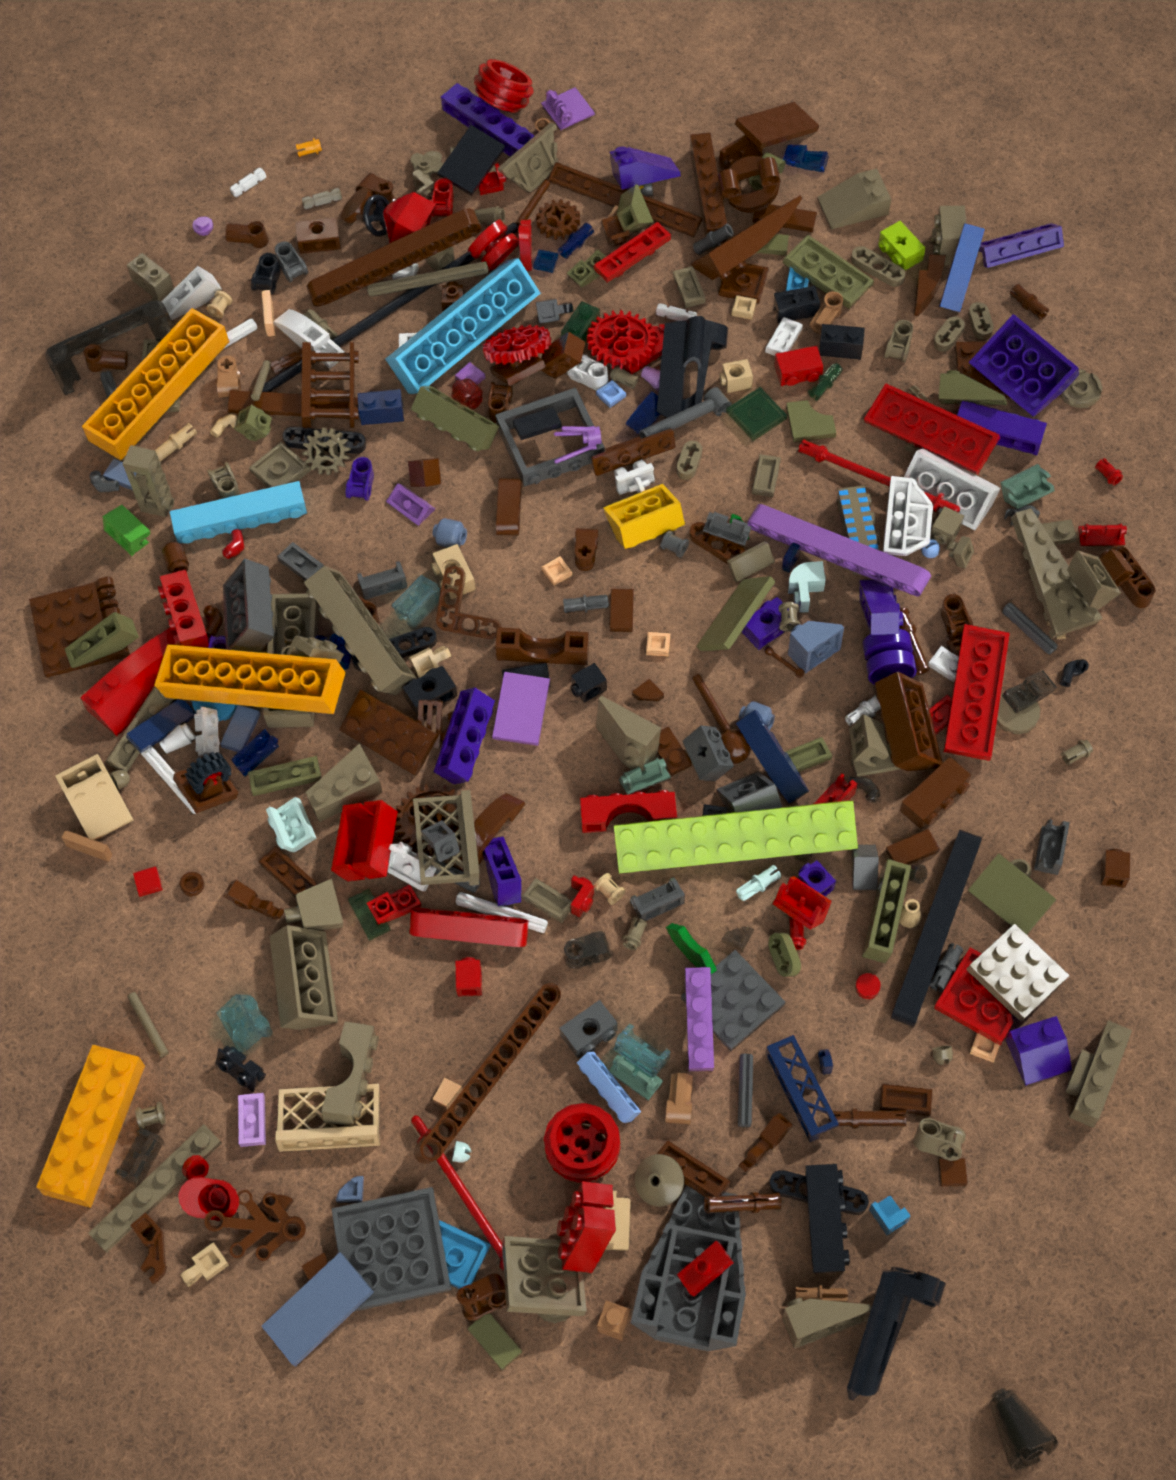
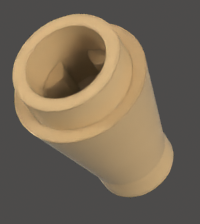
(910, 914)

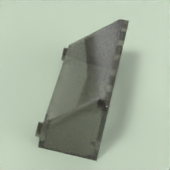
(59, 351)

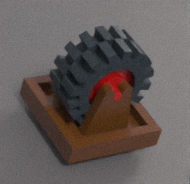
(206, 782)

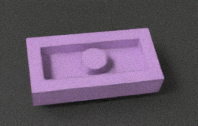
(251, 1119)

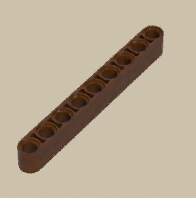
(393, 257)
(478, 1077)

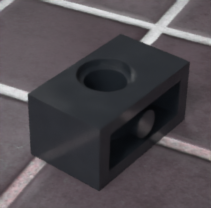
(436, 679)

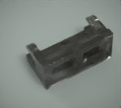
(140, 1157)

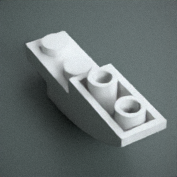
(303, 329)

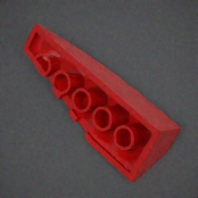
(125, 687)

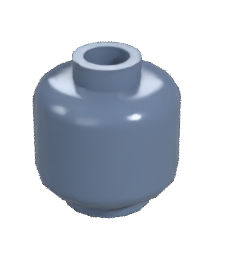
(449, 533)
(764, 711)

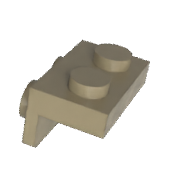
(314, 648)

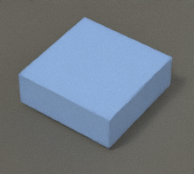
(611, 393)

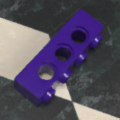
(464, 736)

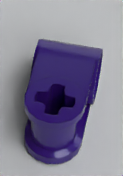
(359, 482)

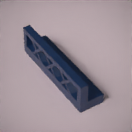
(792, 1091)

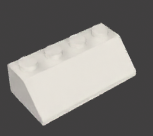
(959, 486)

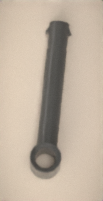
(713, 401)

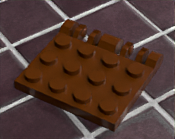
(67, 616)

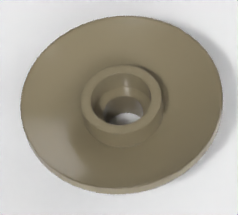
(670, 1178)

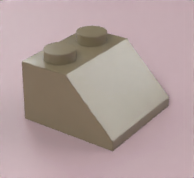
(1092, 580)

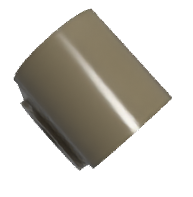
(899, 344)
(224, 481)
(938, 1137)

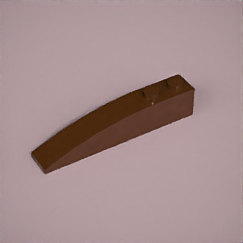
(744, 244)

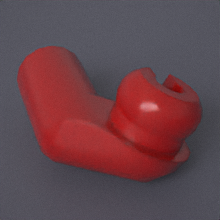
(236, 546)

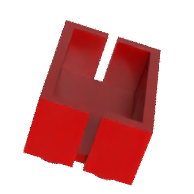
(364, 841)
(586, 1227)

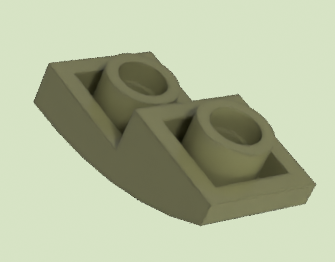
(584, 272)

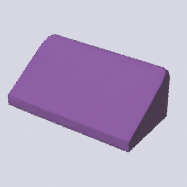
(409, 504)

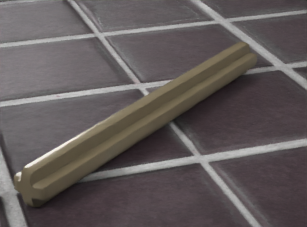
(427, 279)

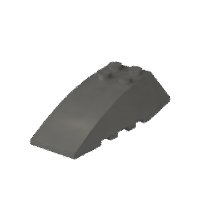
(664, 1304)

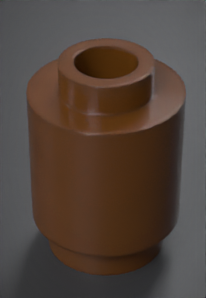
(175, 557)

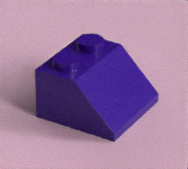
(1040, 1050)

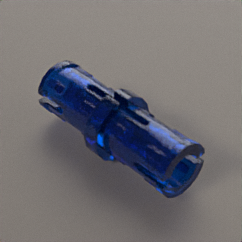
(576, 240)

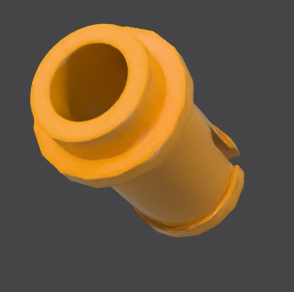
(310, 147)

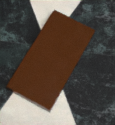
(776, 125)

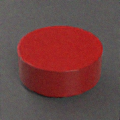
(868, 986)
(195, 1167)

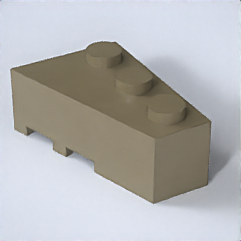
(345, 784)

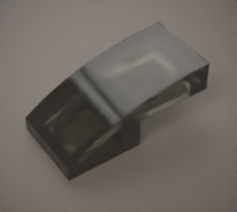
(1029, 692)

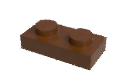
(672, 752)

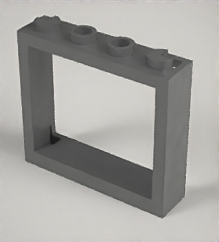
(561, 402)

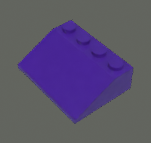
(1024, 366)

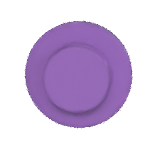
(202, 225)

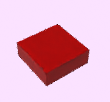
(147, 881)

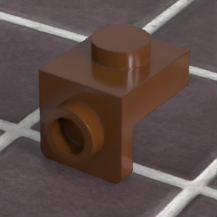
(613, 231)

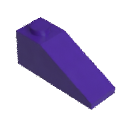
(502, 872)

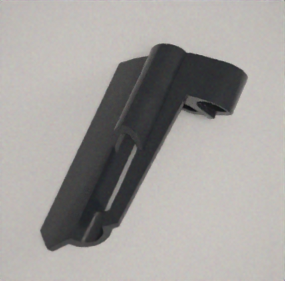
(682, 344)

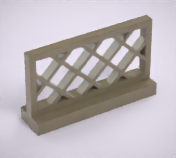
(467, 839)

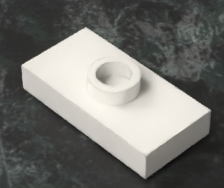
(784, 336)

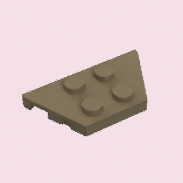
(532, 161)

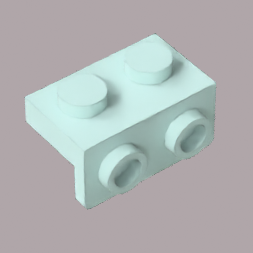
(291, 825)

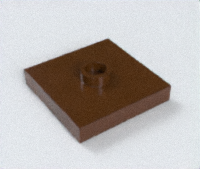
(515, 372)

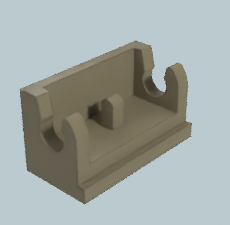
(868, 740)

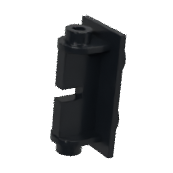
(230, 1061)

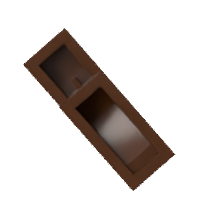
(929, 282)

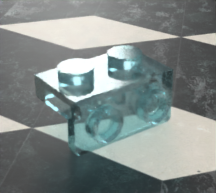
(244, 1021)

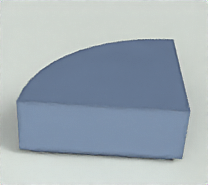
(352, 1191)

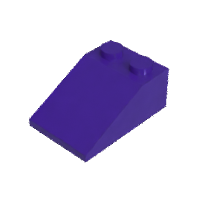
(640, 167)

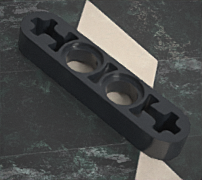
(297, 443)
(408, 637)
(801, 1179)

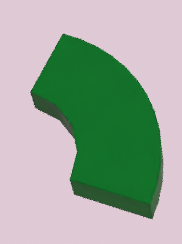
(690, 948)

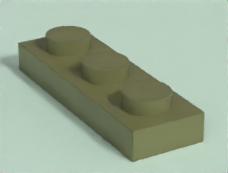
(284, 776)

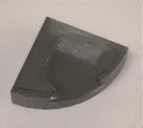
(738, 937)

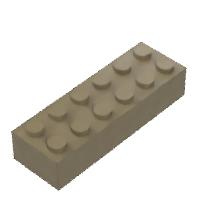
(291, 616)
(359, 630)

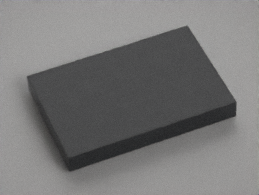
(471, 160)

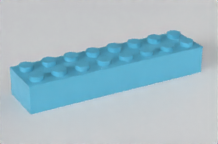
(463, 326)

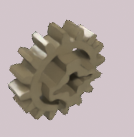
(320, 458)

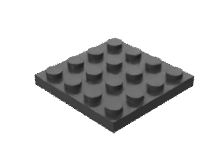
(394, 1246)

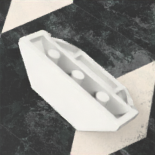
(906, 518)

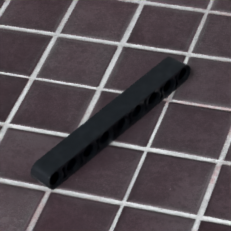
(936, 928)

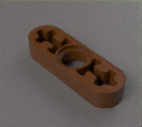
(700, 540)

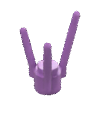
(590, 435)

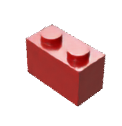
(798, 366)

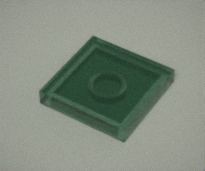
(756, 413)

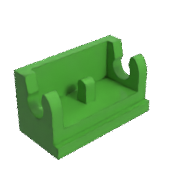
(126, 529)

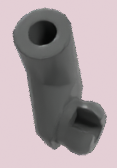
(102, 484)

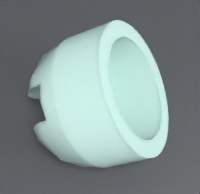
(459, 1152)

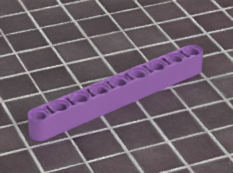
(839, 550)

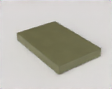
(1012, 894)

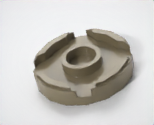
(1085, 393)
(1017, 722)

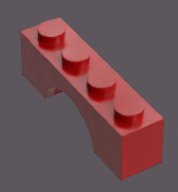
(600, 811)

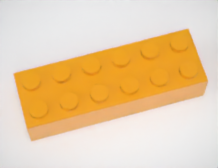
(91, 1126)

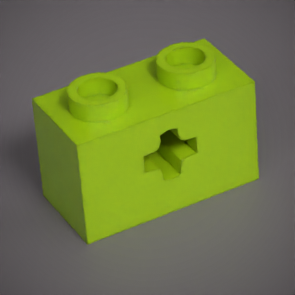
(901, 245)

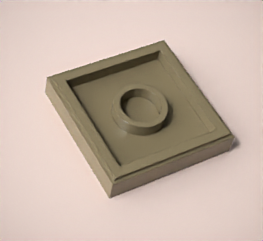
(279, 467)

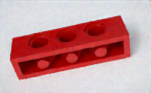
(183, 610)

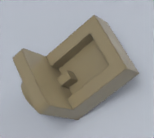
(423, 184)

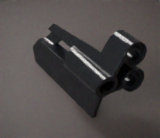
(884, 1323)

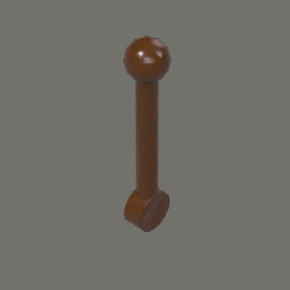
(798, 672)

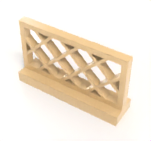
(324, 1137)

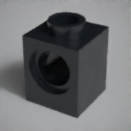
(588, 683)

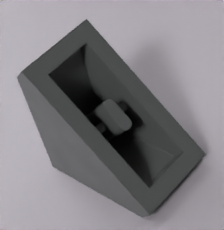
(865, 867)

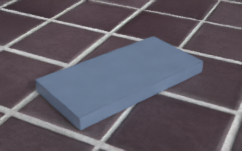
(317, 1309)

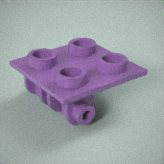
(567, 107)

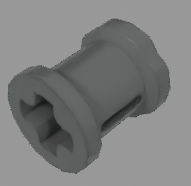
(674, 544)

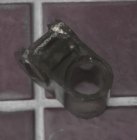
(589, 950)

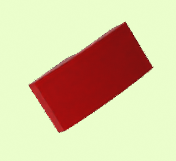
(393, 906)

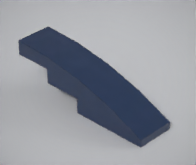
(772, 757)

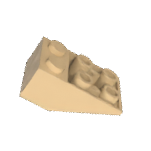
(94, 797)

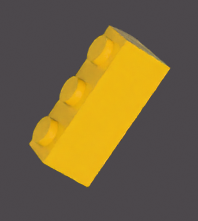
(644, 516)

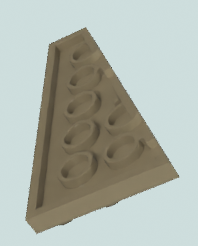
(1051, 579)

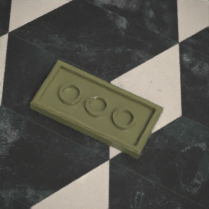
(828, 271)
(736, 614)

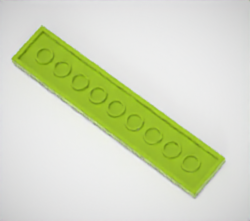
(736, 836)

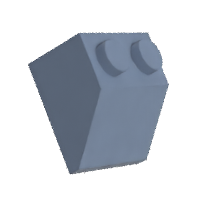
(814, 643)

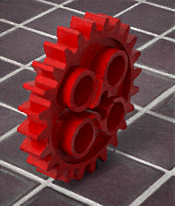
(621, 339)
(517, 344)

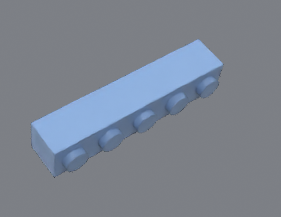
(608, 1087)

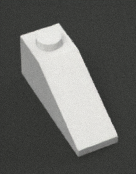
(192, 292)

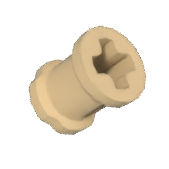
(219, 304)
(609, 888)

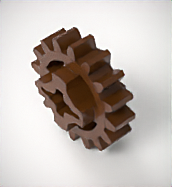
(558, 219)

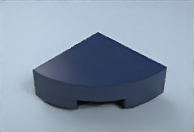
(825, 1061)

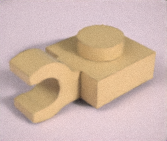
(427, 660)
(207, 1263)

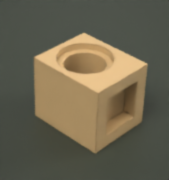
(736, 376)

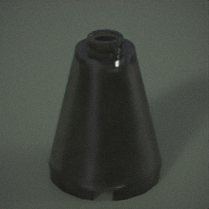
(1020, 1430)

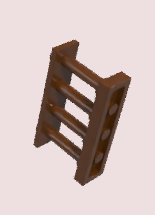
(311, 394)

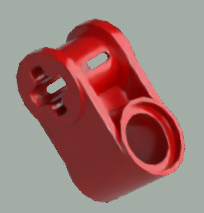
(443, 197)

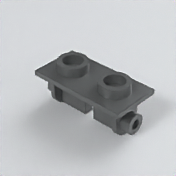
(718, 526)

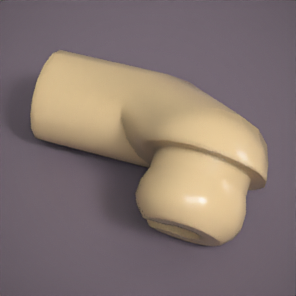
(222, 423)

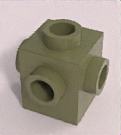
(253, 423)

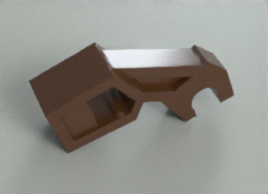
(247, 899)
(769, 1138)
(156, 1256)

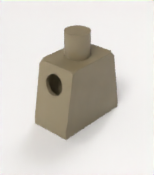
(316, 908)

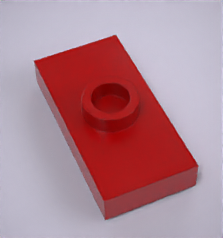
(705, 1268)

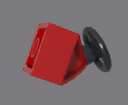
(399, 217)

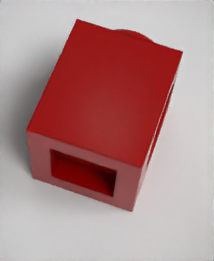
(468, 977)

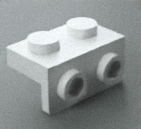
(405, 865)

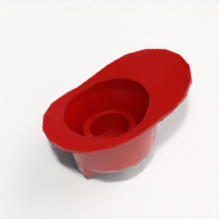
(204, 1195)

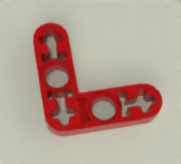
(525, 244)

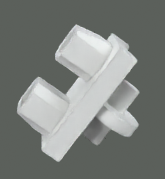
(634, 480)

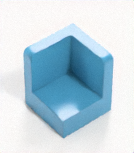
(889, 1215)

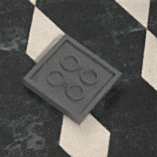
(739, 1000)

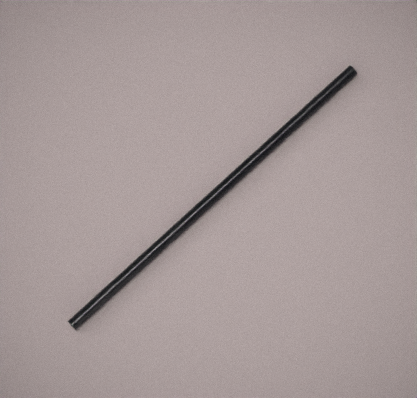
(374, 318)

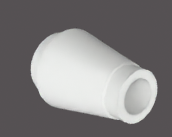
(177, 738)

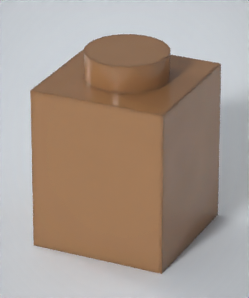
(614, 1320)

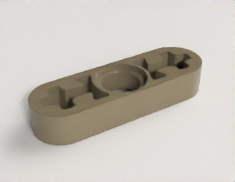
(873, 258)

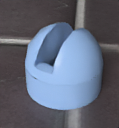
(931, 551)

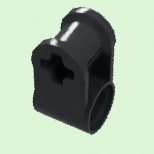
(266, 273)

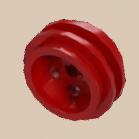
(503, 85)
(573, 1117)

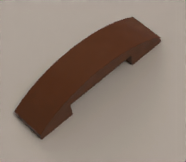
(491, 821)

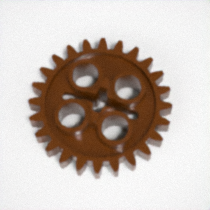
(406, 822)

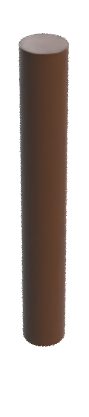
(534, 201)
(711, 703)

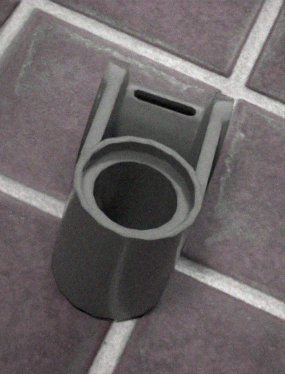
(290, 261)

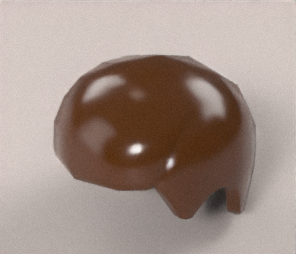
(736, 745)

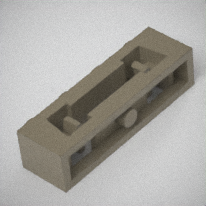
(148, 481)

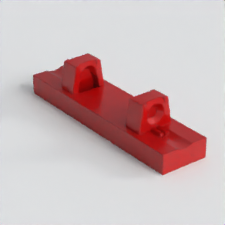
(632, 252)

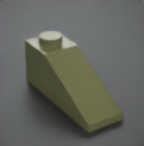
(959, 387)
(102, 640)

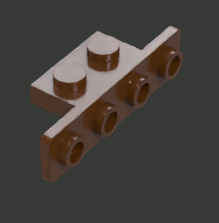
(632, 451)

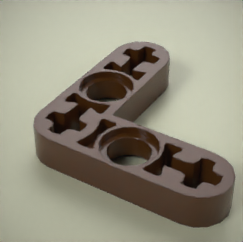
(458, 617)

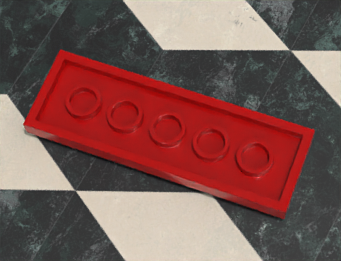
(932, 428)
(976, 692)

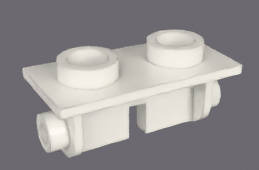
(207, 722)

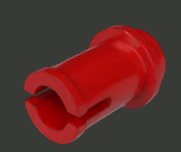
(1109, 472)
(797, 934)

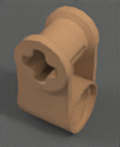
(228, 376)

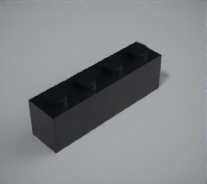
(825, 1218)

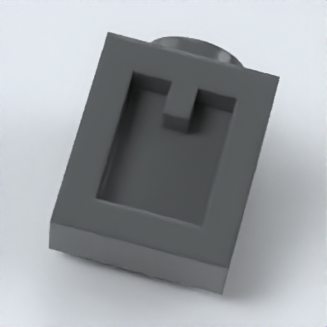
(442, 840)

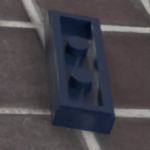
(160, 725)

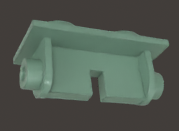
(637, 780)
(635, 1077)

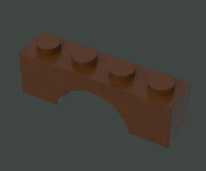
(517, 646)

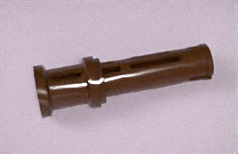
(921, 664)

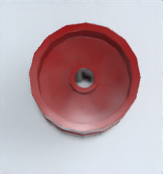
(493, 245)

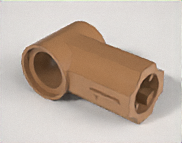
(827, 312)
(679, 1103)

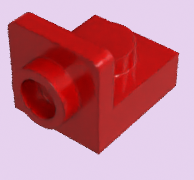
(492, 182)

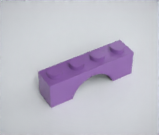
(699, 1019)

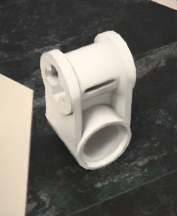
(589, 373)

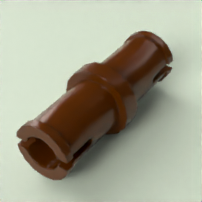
(1029, 301)

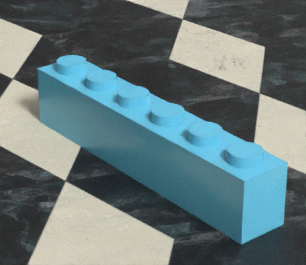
(238, 512)

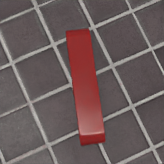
(468, 927)

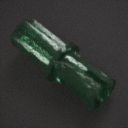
(825, 381)

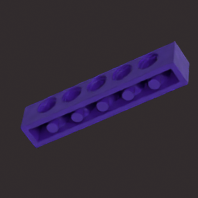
(476, 112)

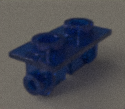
(255, 752)

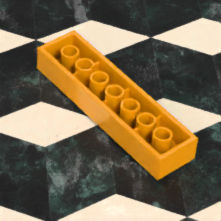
(156, 384)
(250, 679)

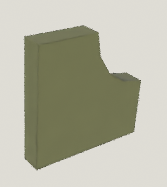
(807, 423)

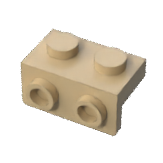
(620, 1239)

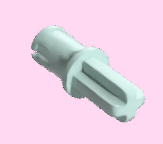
(758, 883)

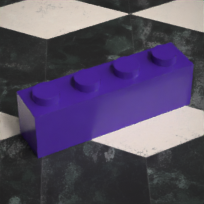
(1014, 430)
(880, 607)

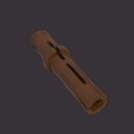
(870, 1118)
(753, 1202)

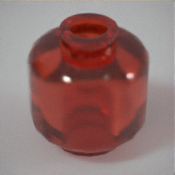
(467, 393)

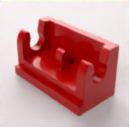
(838, 791)
(802, 903)

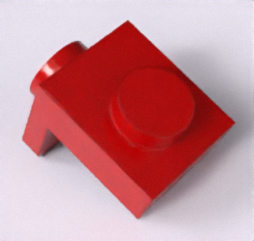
(583, 900)

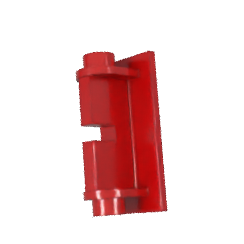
(1102, 535)

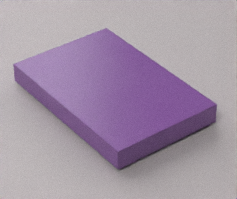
(521, 708)

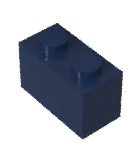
(380, 407)

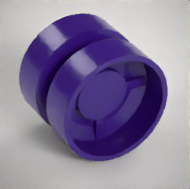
(888, 655)

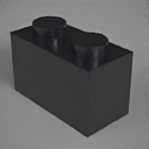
(841, 341)

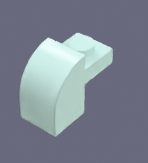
(805, 579)

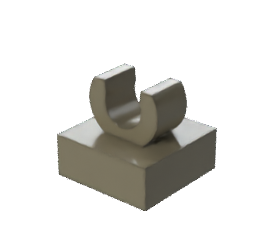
(961, 551)

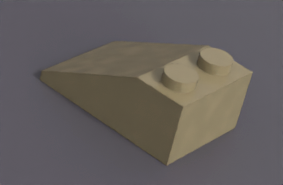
(856, 200)
(628, 735)
(818, 1318)

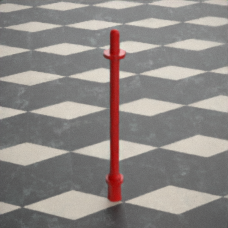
(821, 453)
(463, 1193)

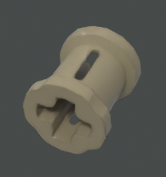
(785, 620)
(150, 1115)

